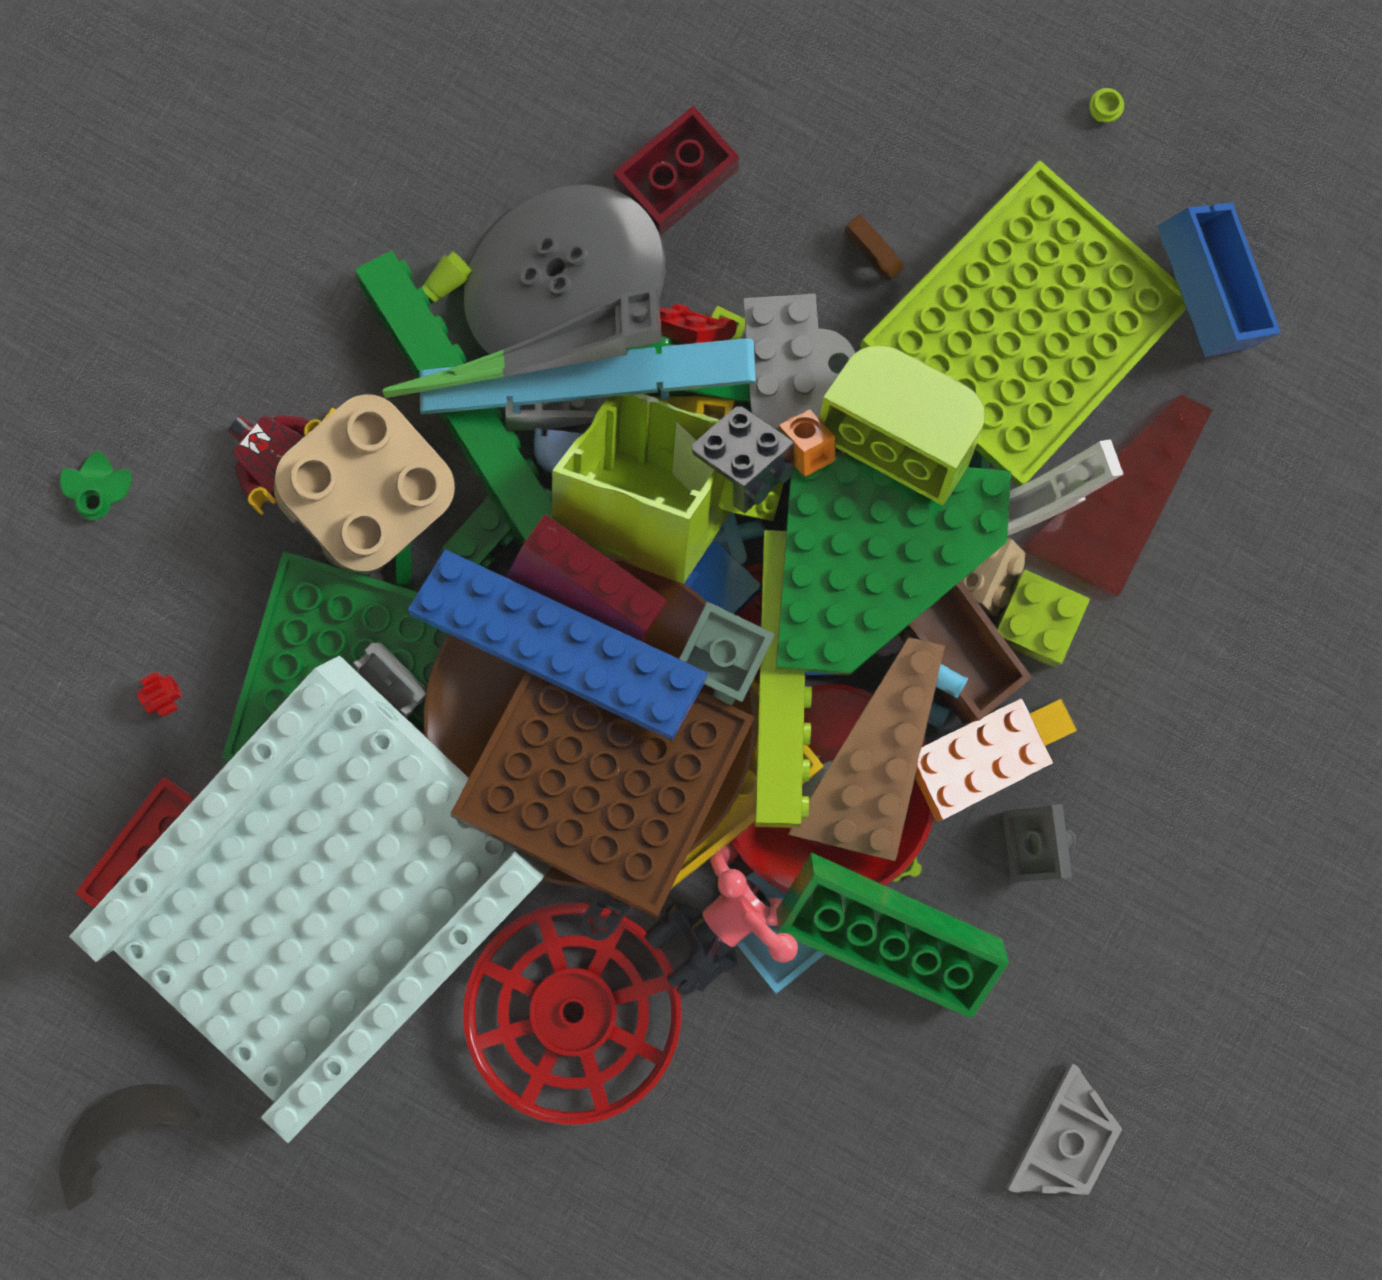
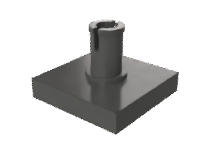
(1038, 843)

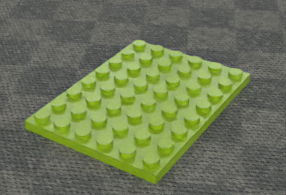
(1035, 317)

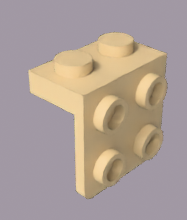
(994, 577)

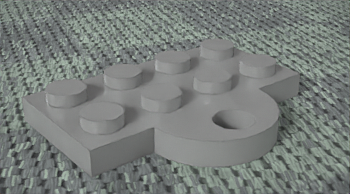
(790, 356)

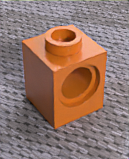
(812, 442)

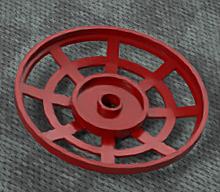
(556, 1031)

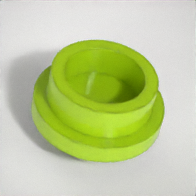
(1106, 105)

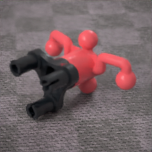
(721, 927)

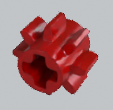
(159, 694)

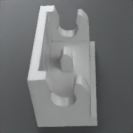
(391, 679)

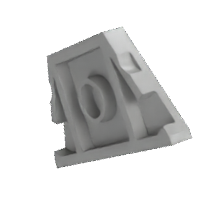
(1068, 1141)

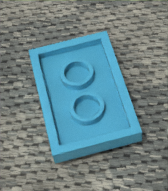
(775, 973)

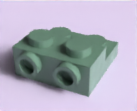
(727, 650)

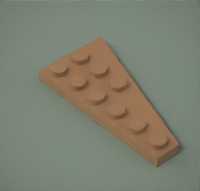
(871, 779)

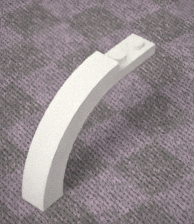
(1063, 486)

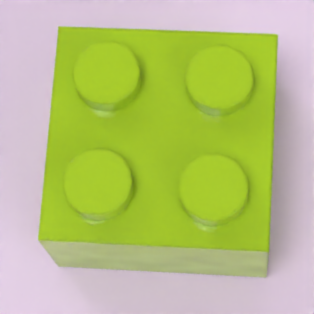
(1041, 618)

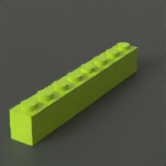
(780, 712)

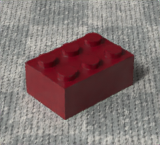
(677, 169)

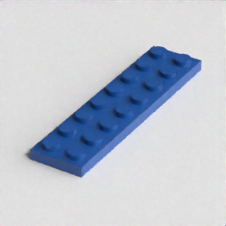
(558, 644)

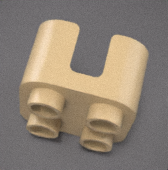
(363, 484)

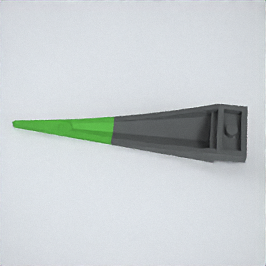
(598, 334)

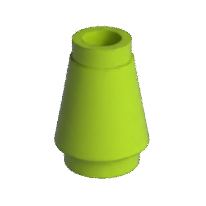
(446, 276)

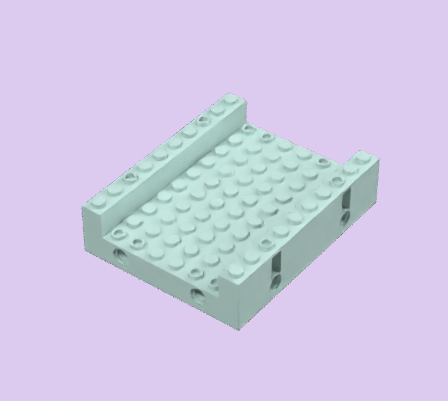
(312, 893)

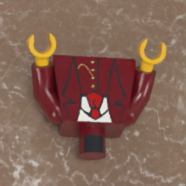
(262, 450)

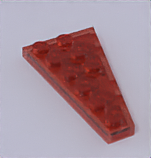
(1110, 528)

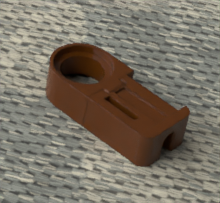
(874, 247)

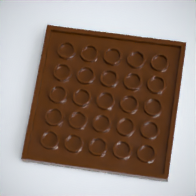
(600, 789)

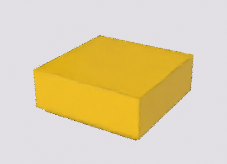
(1052, 722)

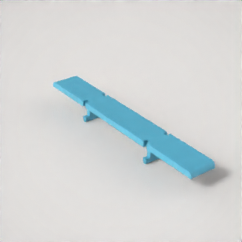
(635, 373)

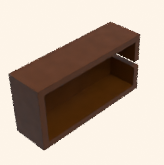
(972, 650)

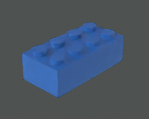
(1218, 279)

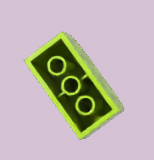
(904, 419)

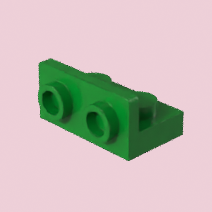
(481, 535)

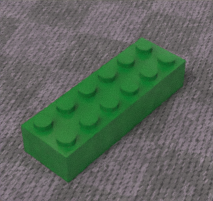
(891, 936)

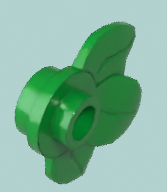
(93, 481)

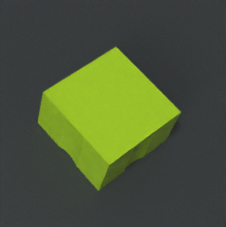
(621, 490)

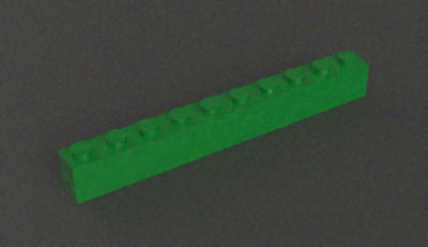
(478, 432)

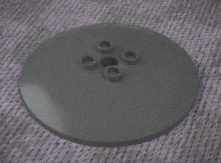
(591, 230)

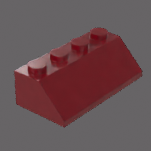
(585, 580)

